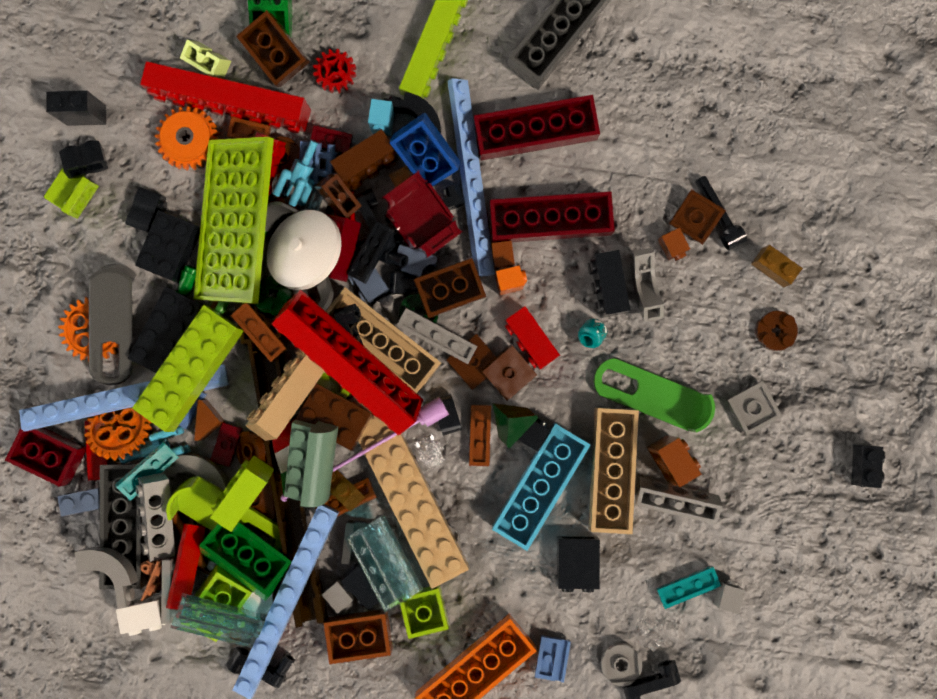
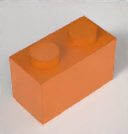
(510, 280)

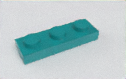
(154, 463)
(688, 587)

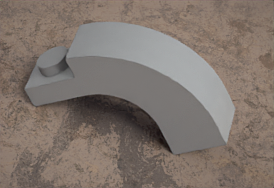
(645, 285)
(199, 466)
(113, 565)

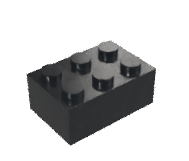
(168, 246)
(609, 284)

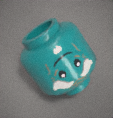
(592, 333)

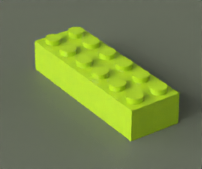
(188, 369)

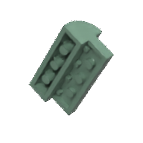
(310, 462)

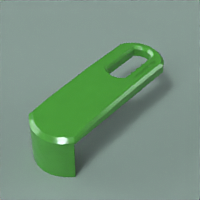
(658, 397)

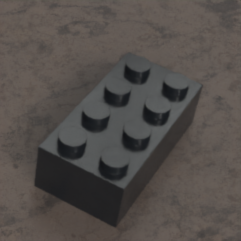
(164, 329)

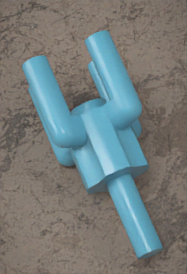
(298, 177)
(154, 441)

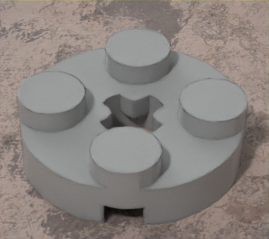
(613, 673)

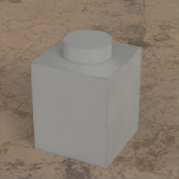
(729, 596)
(338, 597)

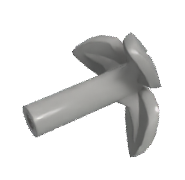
(387, 302)

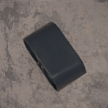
(451, 422)

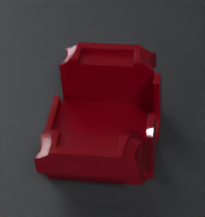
(420, 215)

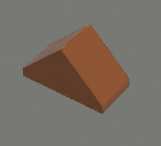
(206, 420)

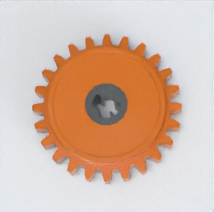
(173, 136)

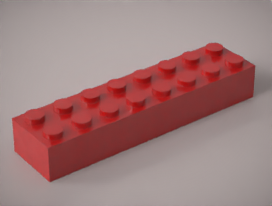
(225, 97)
(348, 362)

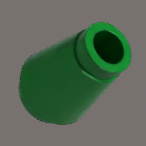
(187, 280)

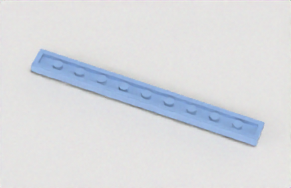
(471, 176)
(96, 403)
(285, 601)

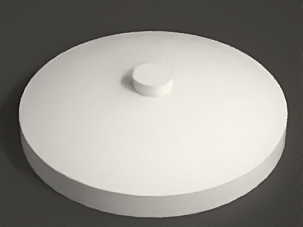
(304, 250)

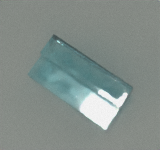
(384, 563)
(218, 620)

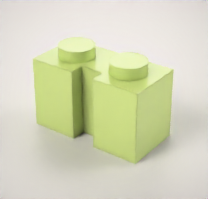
(204, 59)

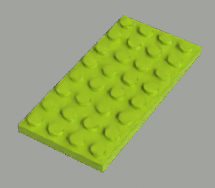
(233, 220)

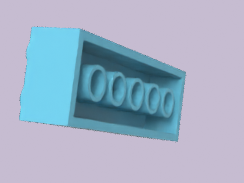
(540, 487)

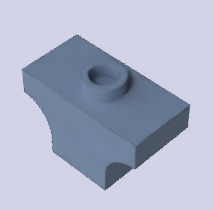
(417, 261)

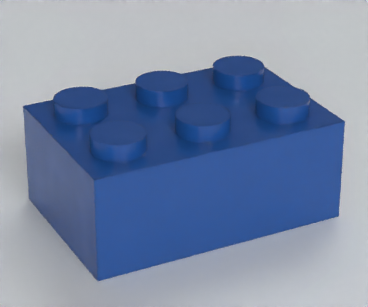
(425, 150)

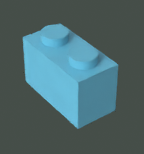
(381, 116)

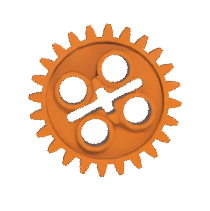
(73, 339)
(118, 429)

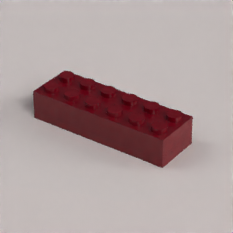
(536, 127)
(552, 217)

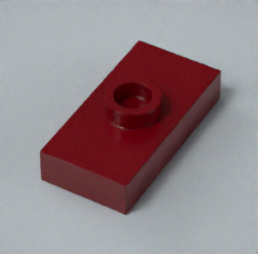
(328, 136)
(226, 444)

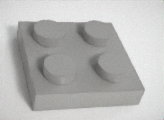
(754, 408)

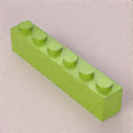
(431, 47)

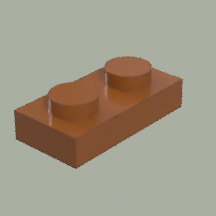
(246, 129)

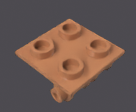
(153, 569)

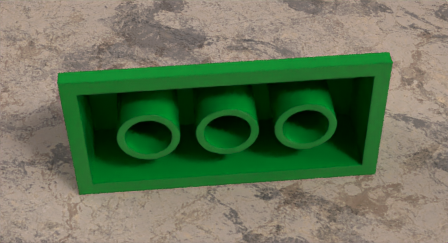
(246, 558)

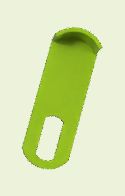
(198, 496)

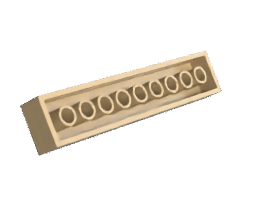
(413, 503)

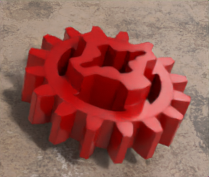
(333, 62)

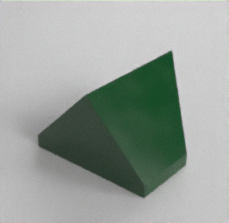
(512, 422)

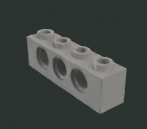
(678, 500)
(163, 546)

